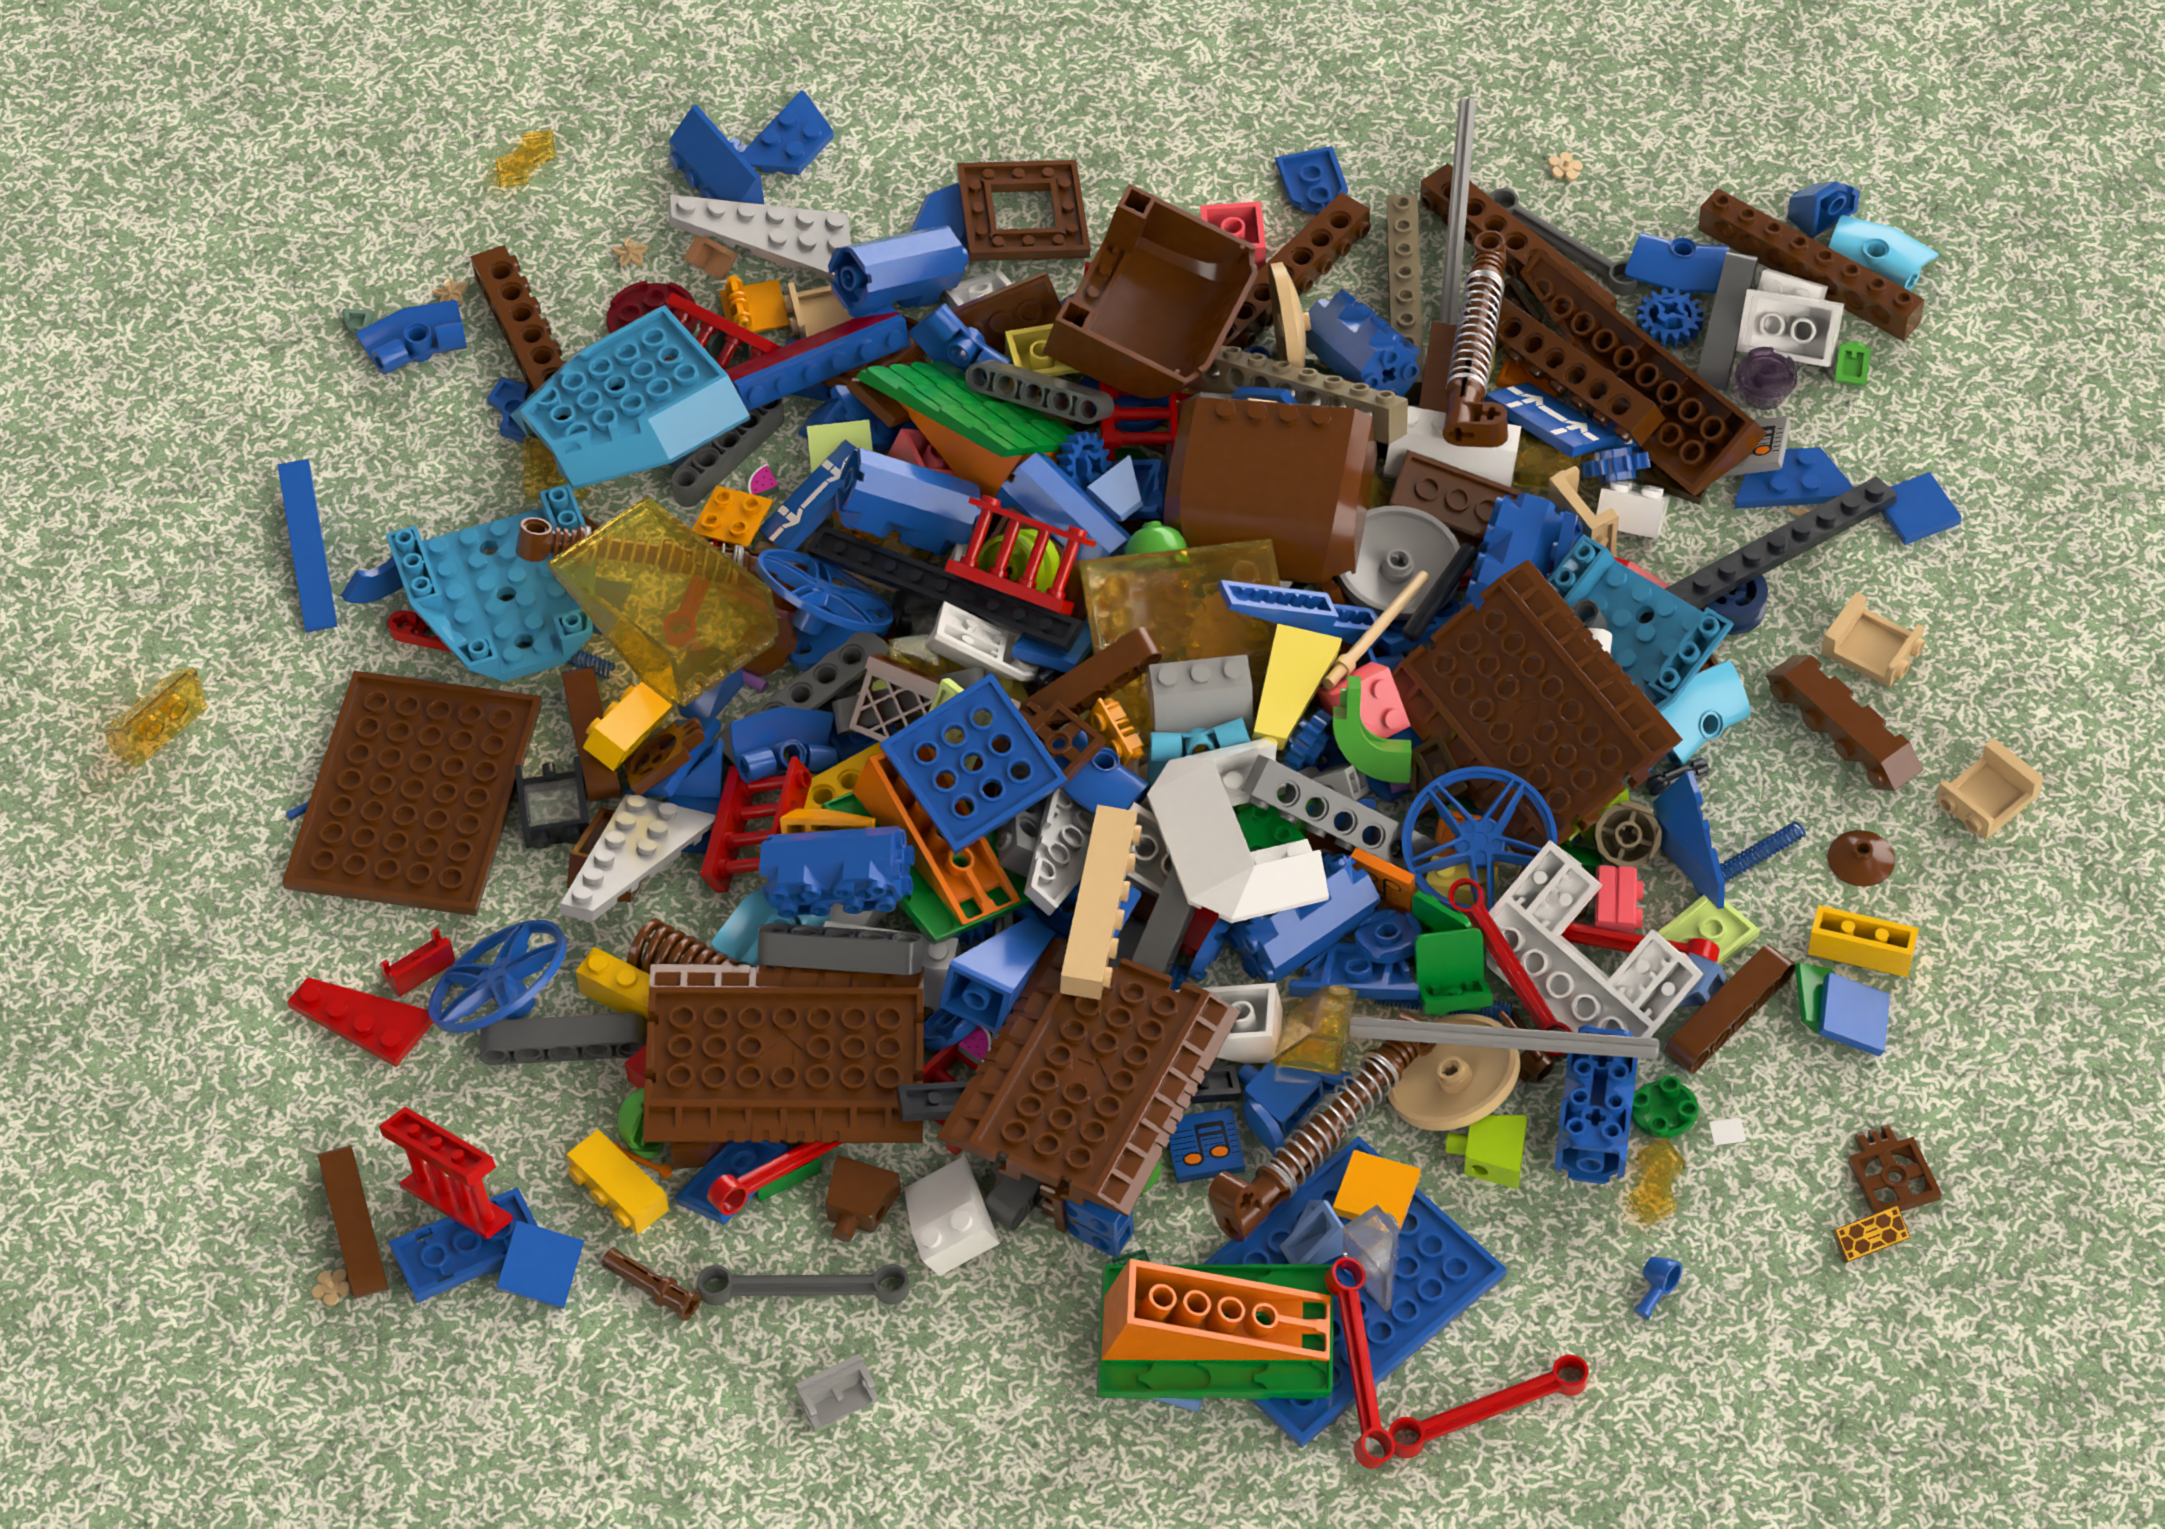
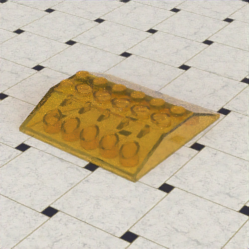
(1182, 609)

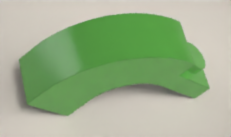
(1372, 755)

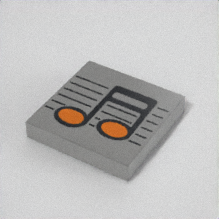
(1769, 452)

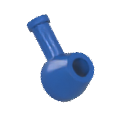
(1656, 1272)

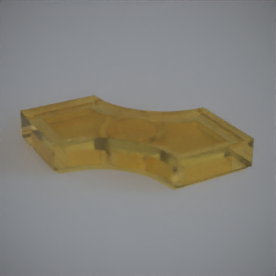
(518, 166)
(1654, 1194)

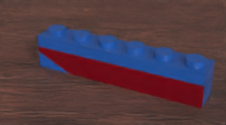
(819, 357)

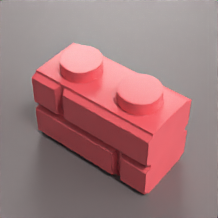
(1617, 899)

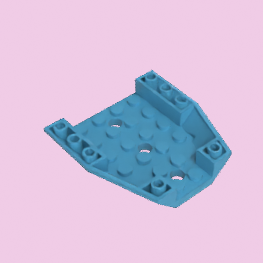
(647, 423)
(461, 589)
(1656, 654)

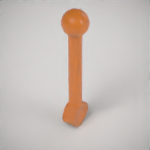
(664, 1170)

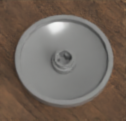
(1392, 552)

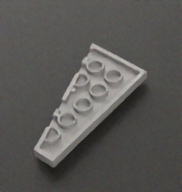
(771, 232)
(634, 845)
(1059, 851)

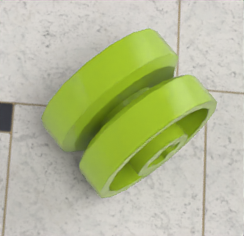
(1020, 558)

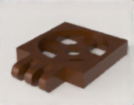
(1059, 713)
(687, 738)
(1884, 1151)

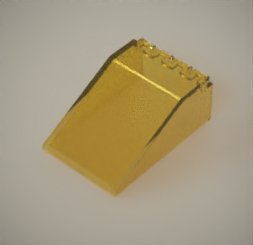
(668, 601)

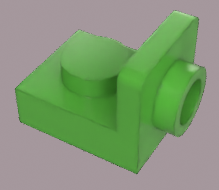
(1852, 363)

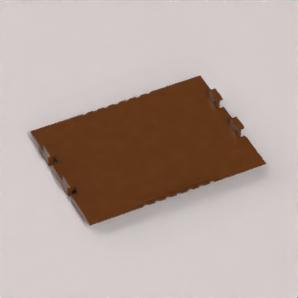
(1533, 698)
(781, 1054)
(1089, 1082)

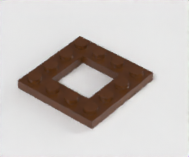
(988, 243)

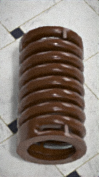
(672, 949)

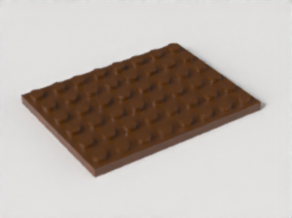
(413, 793)

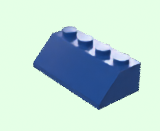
(712, 161)

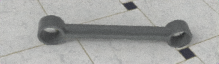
(1568, 244)
(803, 1285)

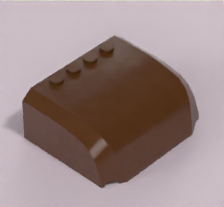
(1154, 299)
(1276, 476)

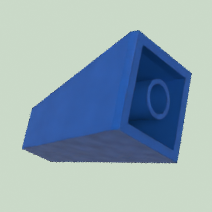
(993, 974)

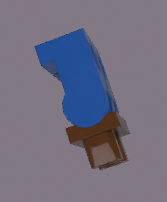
(1089, 1223)

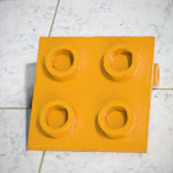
(755, 305)
(732, 516)
(1109, 720)

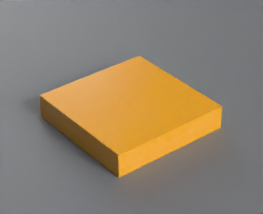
(1373, 1182)

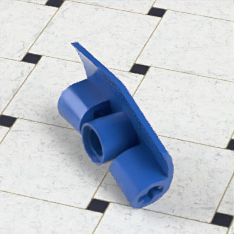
(1676, 264)
(413, 335)
(949, 340)
(762, 737)
(1102, 779)

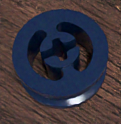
(1733, 606)

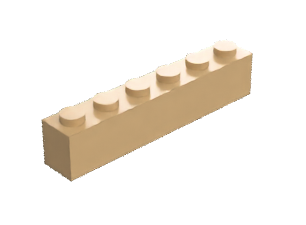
(1099, 901)

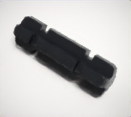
(1657, 783)

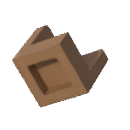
(711, 256)

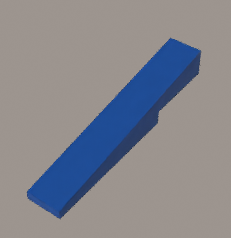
(307, 545)
(1299, 609)

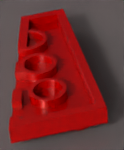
(369, 1021)

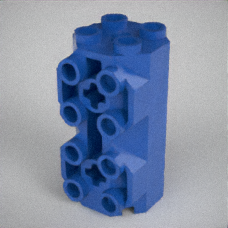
(897, 268)
(1361, 344)
(901, 496)
(1053, 498)
(1514, 534)
(845, 867)
(1290, 938)
(1596, 1113)

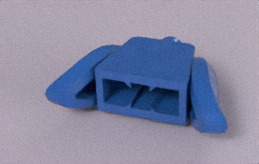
(1282, 1098)

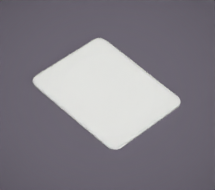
(1727, 1131)

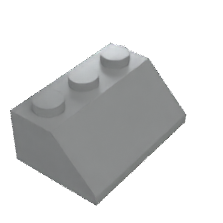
(1199, 693)

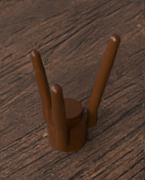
(1533, 1063)

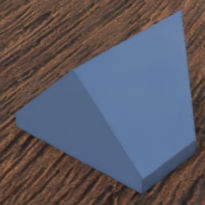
(1117, 491)
(1708, 985)
(1315, 1236)

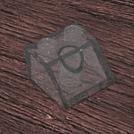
(1375, 1244)

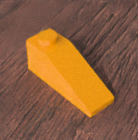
(822, 820)

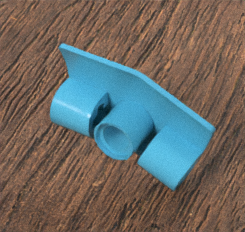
(1881, 250)
(1706, 708)
(1173, 745)
(740, 932)

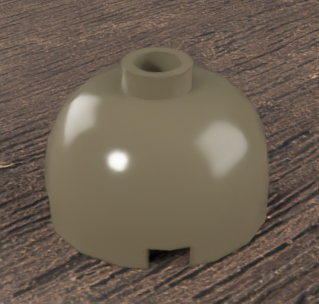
(1627, 835)

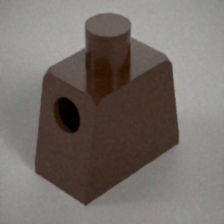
(859, 1196)

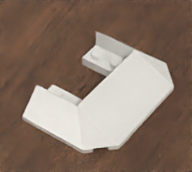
(976, 642)
(1208, 847)
(1574, 988)

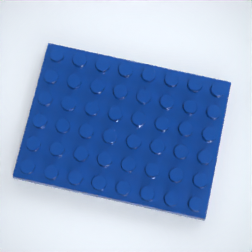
(1435, 1281)

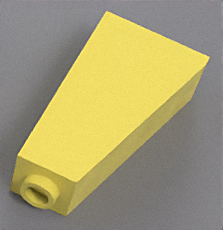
(1293, 676)

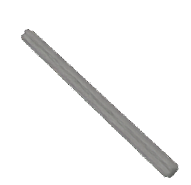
(1457, 211)
(1504, 1037)

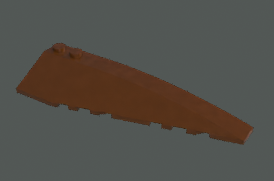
(1701, 427)

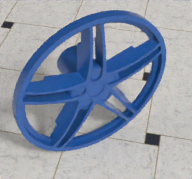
(819, 597)
(1476, 841)
(499, 980)

